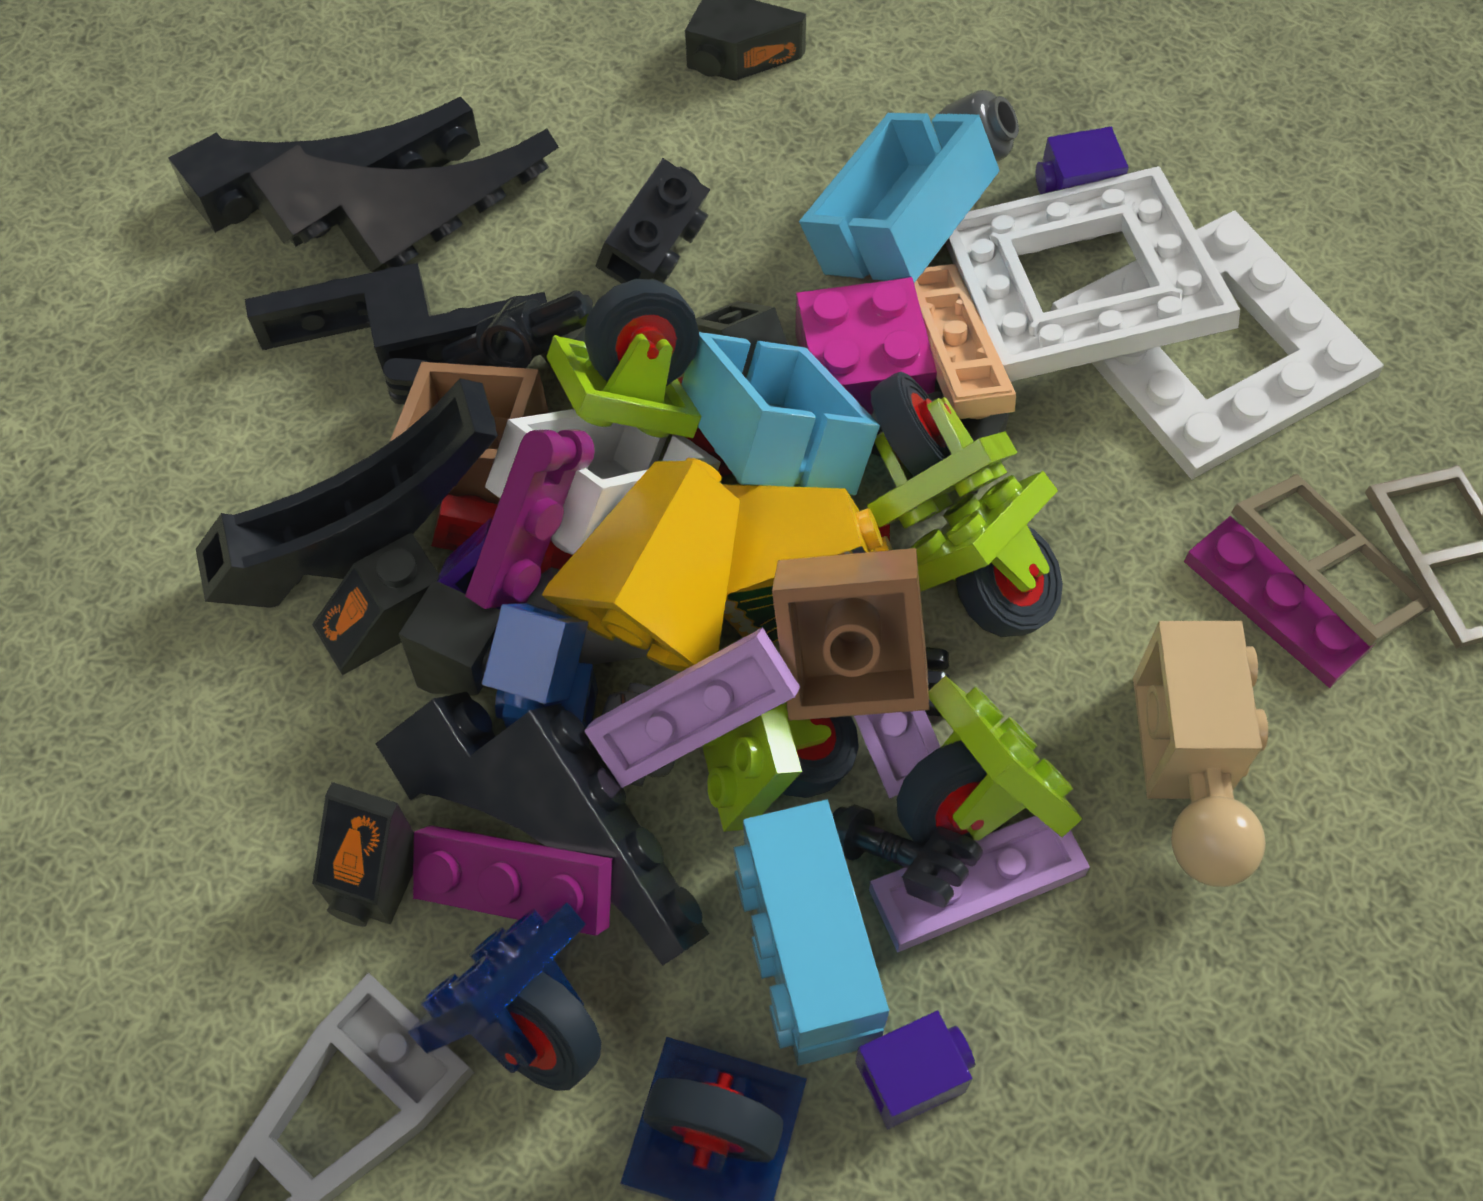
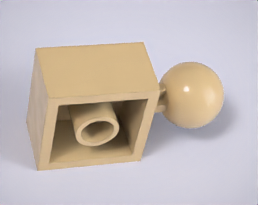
(1200, 741)

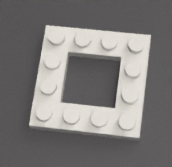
(1184, 293)
(1320, 366)

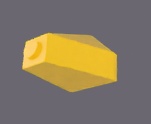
(657, 565)

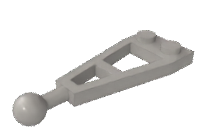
(374, 1036)

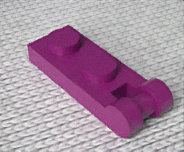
(528, 515)

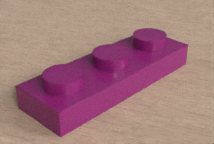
(1277, 601)
(509, 876)

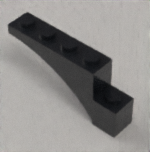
(217, 167)
(383, 207)
(333, 524)
(554, 790)

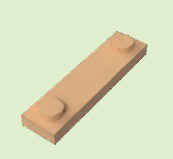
(961, 346)

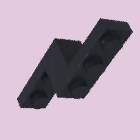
(385, 300)

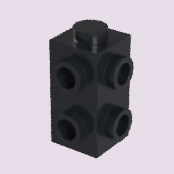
(654, 225)

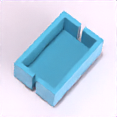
(900, 196)
(781, 422)
(809, 933)

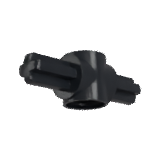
(520, 331)

